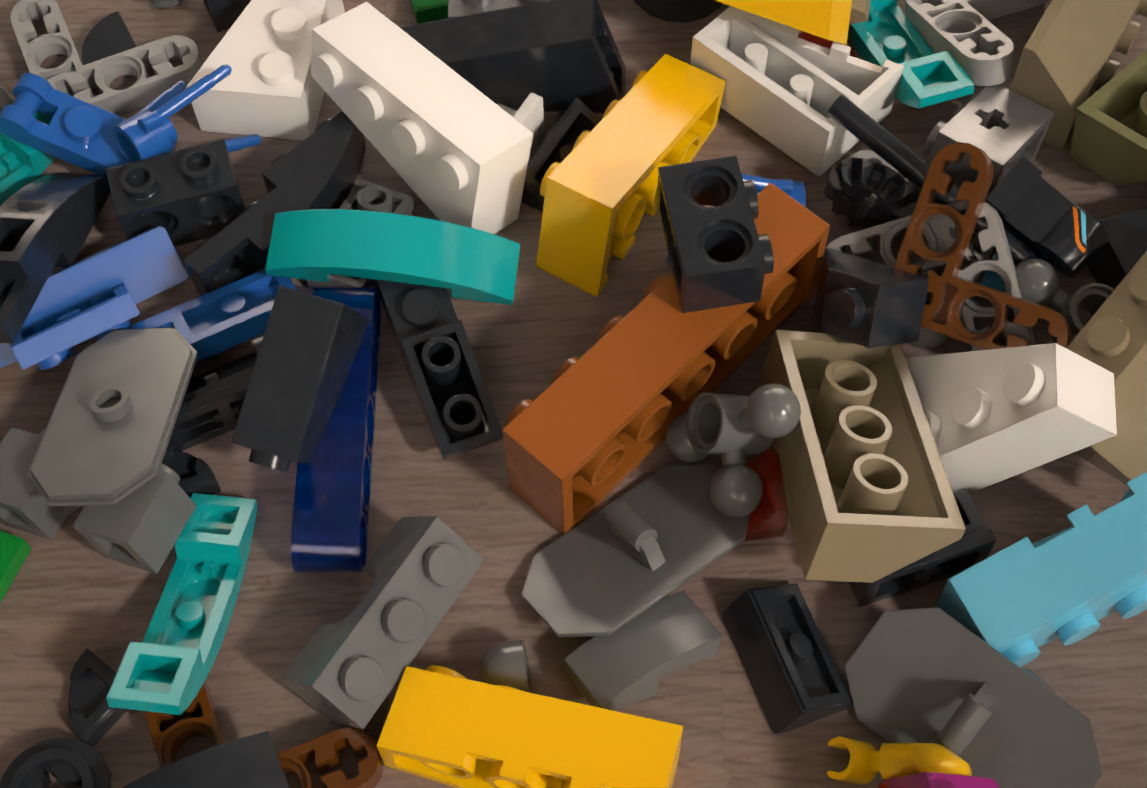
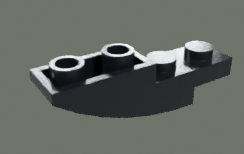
(306, 178)
(43, 230)
(440, 367)

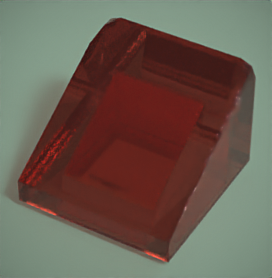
(771, 515)

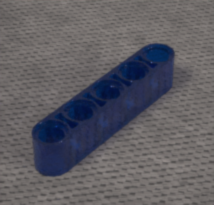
(336, 487)

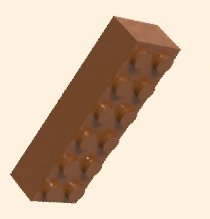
(647, 369)

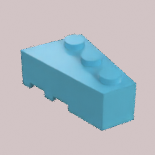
(1059, 582)

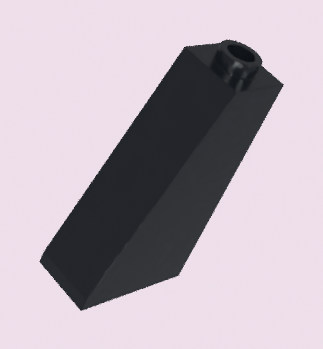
(532, 48)

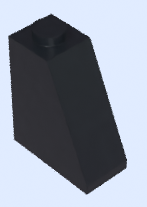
(297, 377)

